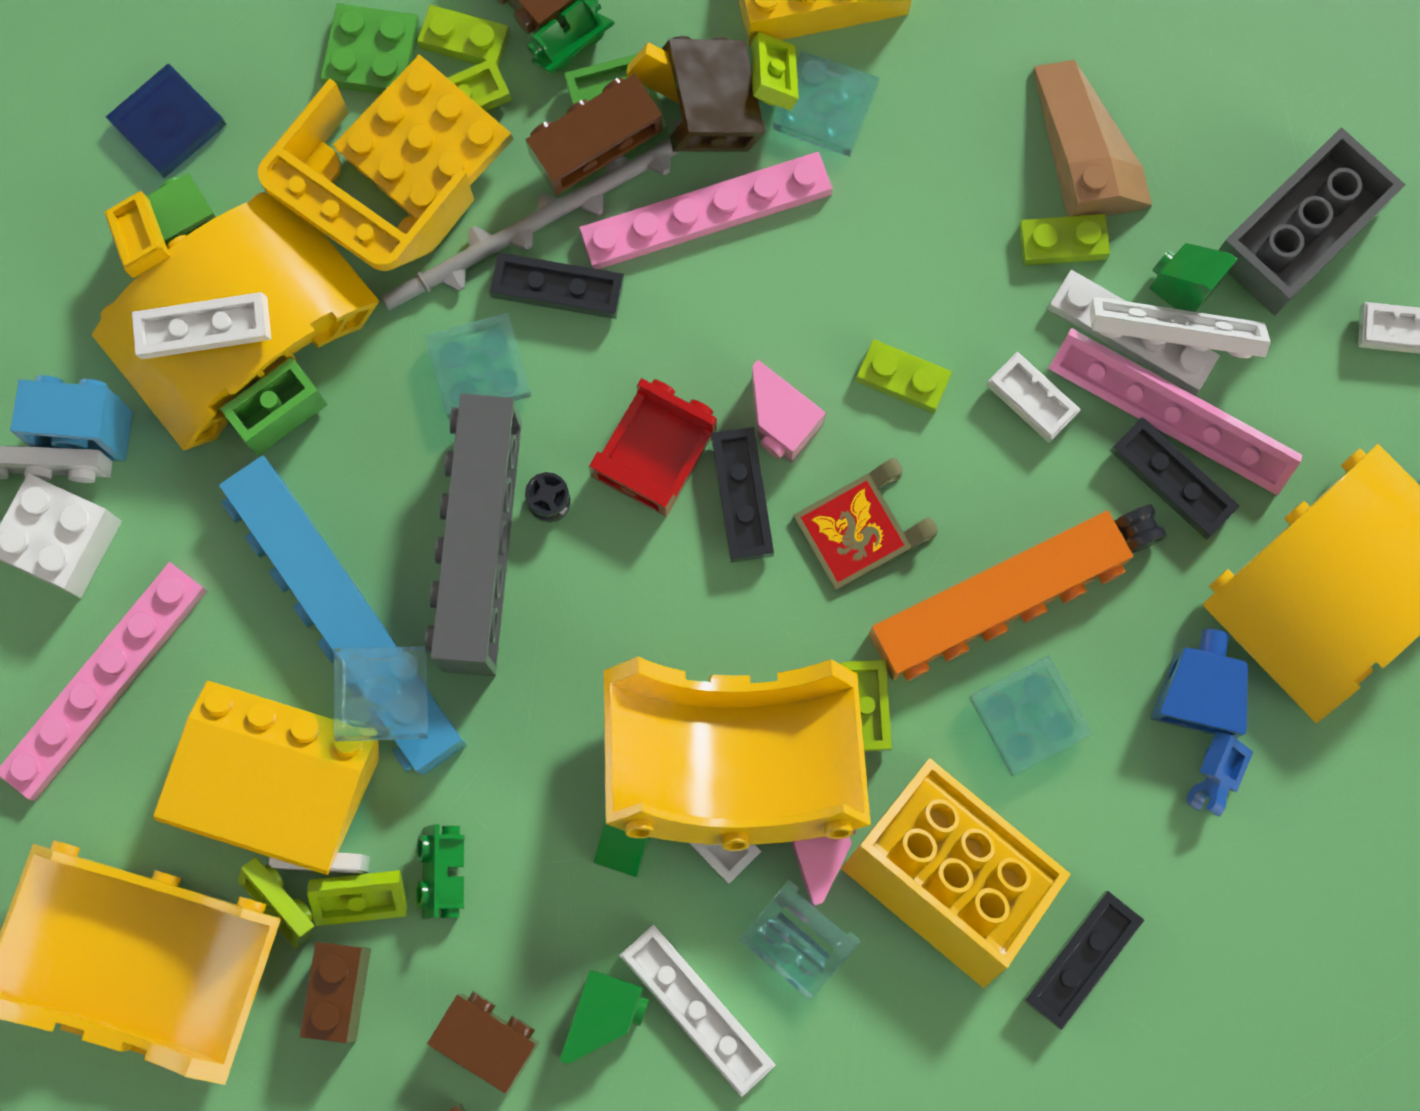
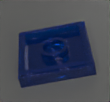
(166, 120)

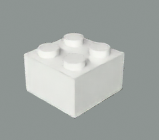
(55, 535)

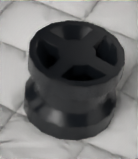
(545, 488)
(1140, 528)

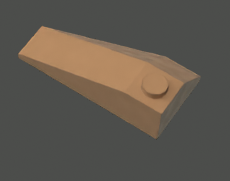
(1089, 152)

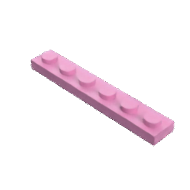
(706, 211)
(1175, 412)
(101, 682)

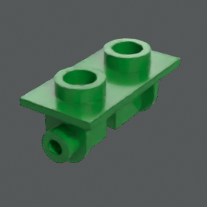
(555, 47)
(436, 888)

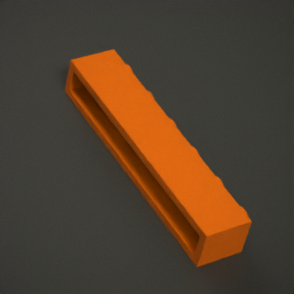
(1001, 595)

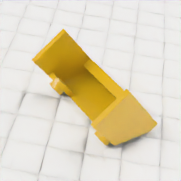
(302, 174)

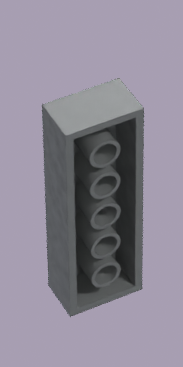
(475, 536)

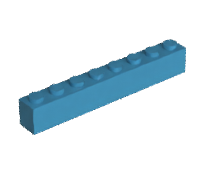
(323, 590)

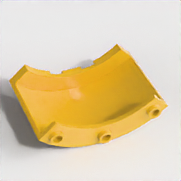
(238, 253)
(1332, 586)
(734, 755)
(132, 961)

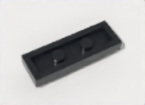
(557, 285)
(1174, 478)
(742, 494)
(1083, 960)

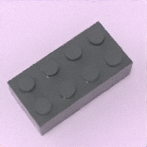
(1309, 220)

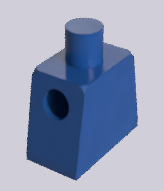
(1205, 689)

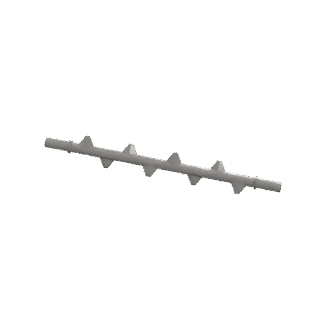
(521, 233)

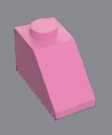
(783, 414)
(819, 863)

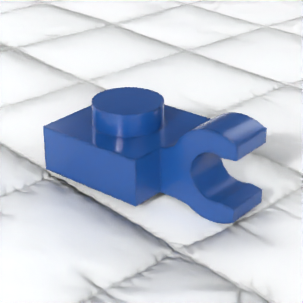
(1224, 770)

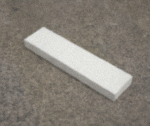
(697, 1010)

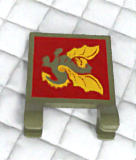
(856, 529)

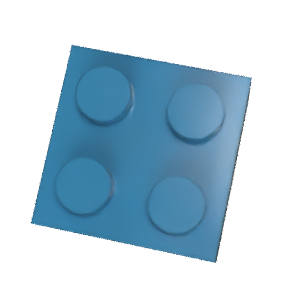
(71, 416)

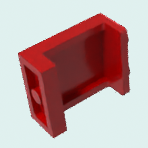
(655, 446)

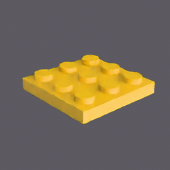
(421, 136)

